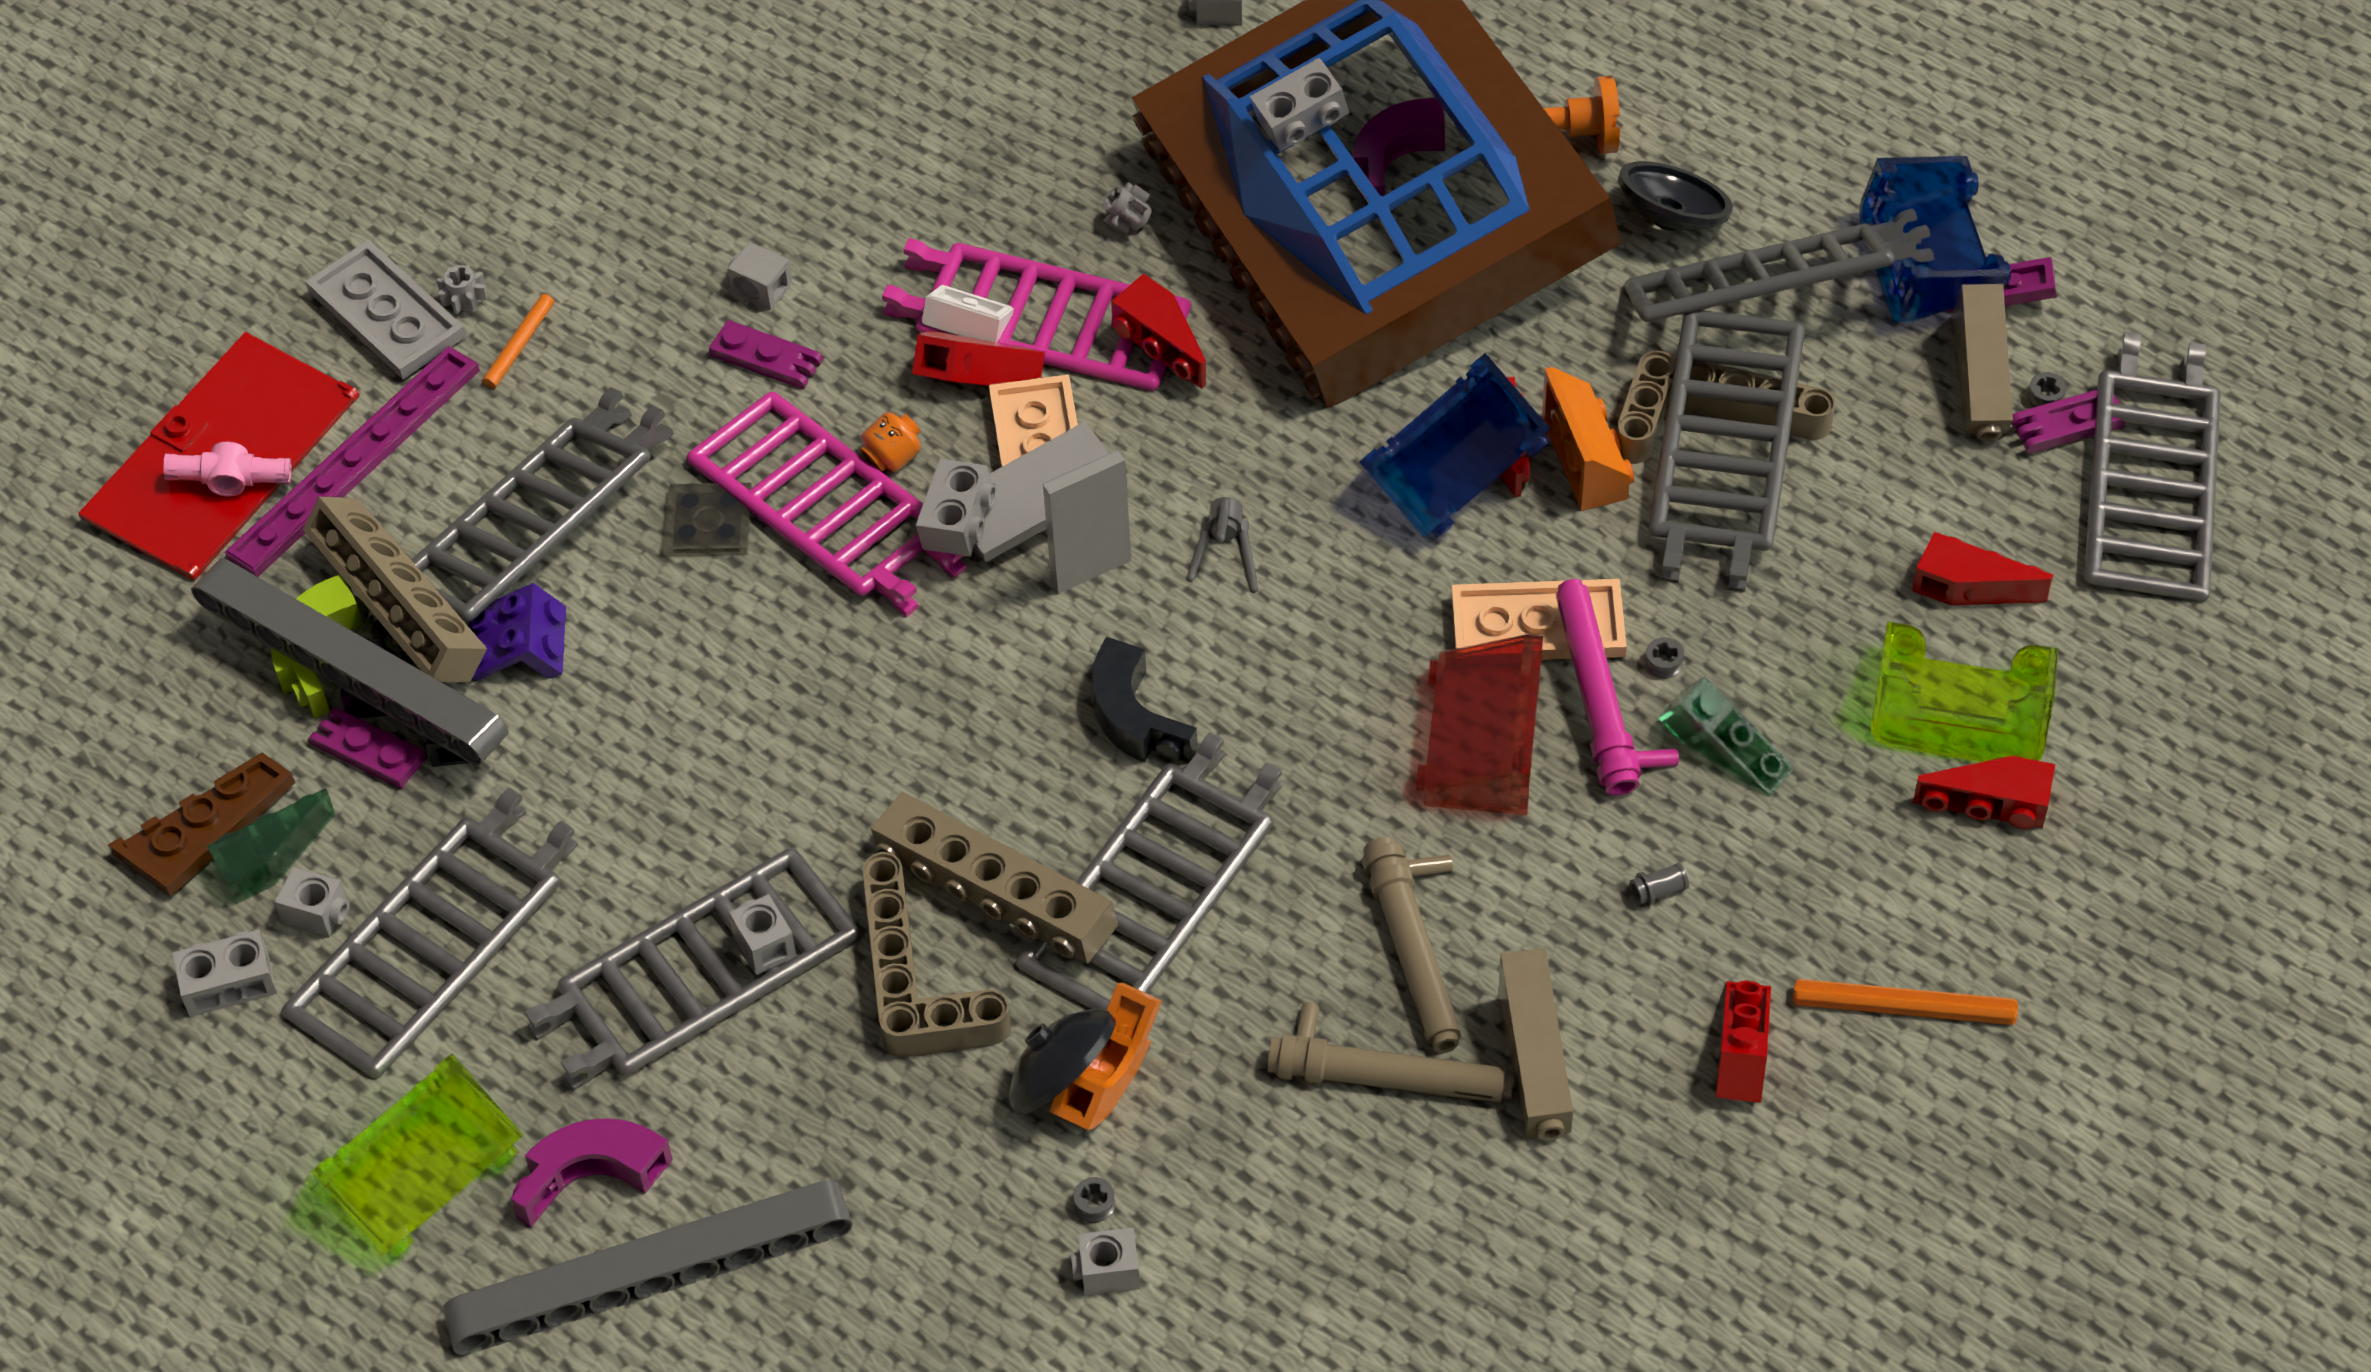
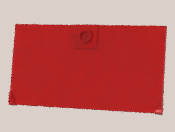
(247, 398)

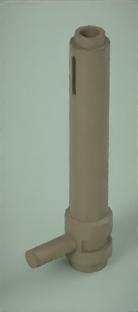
(1393, 886)
(1319, 1061)

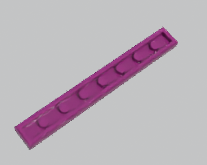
(353, 459)

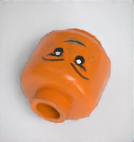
(891, 442)

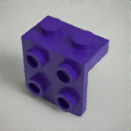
(524, 628)

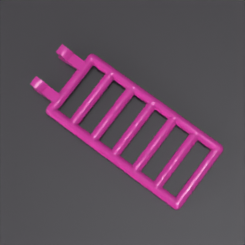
(947, 265)
(882, 575)

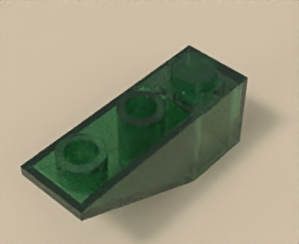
(1722, 734)
(266, 849)

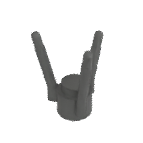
(1224, 524)

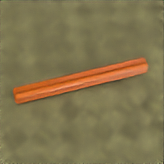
(1905, 1001)

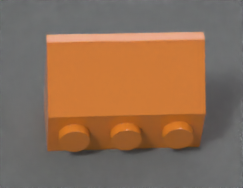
(1584, 441)

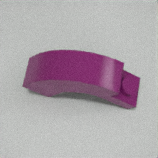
(1396, 132)
(584, 1150)

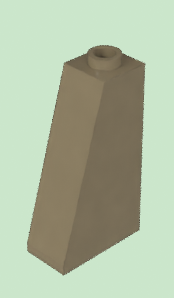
(1983, 360)
(1534, 1043)

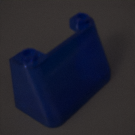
(1941, 196)
(1457, 448)

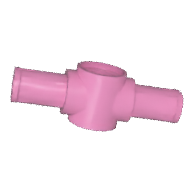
(227, 469)

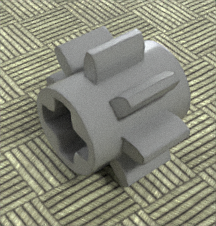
(1127, 207)
(461, 288)

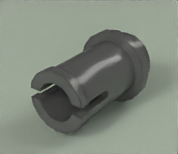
(1658, 884)

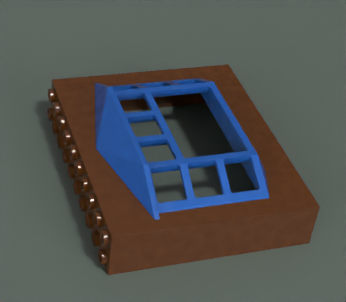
(1288, 257)

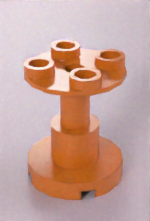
(1592, 115)

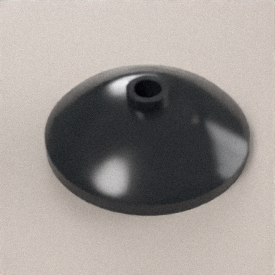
(1674, 196)
(1058, 1057)

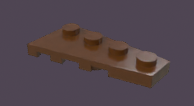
(175, 847)

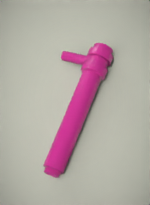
(1611, 743)

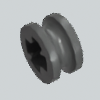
(2042, 381)
(1673, 651)
(1099, 1213)

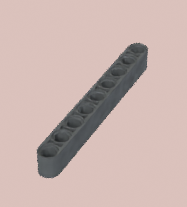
(350, 661)
(646, 1265)

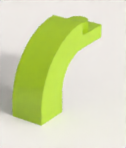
(336, 602)

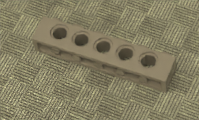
(394, 589)
(1088, 915)

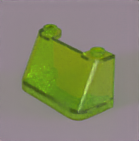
(1961, 706)
(415, 1158)

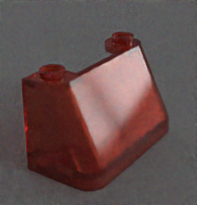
(1483, 726)

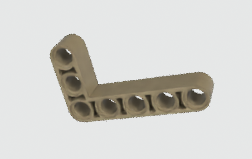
(1651, 392)
(898, 973)

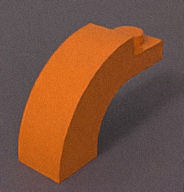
(1104, 1081)

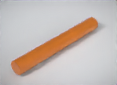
(518, 341)

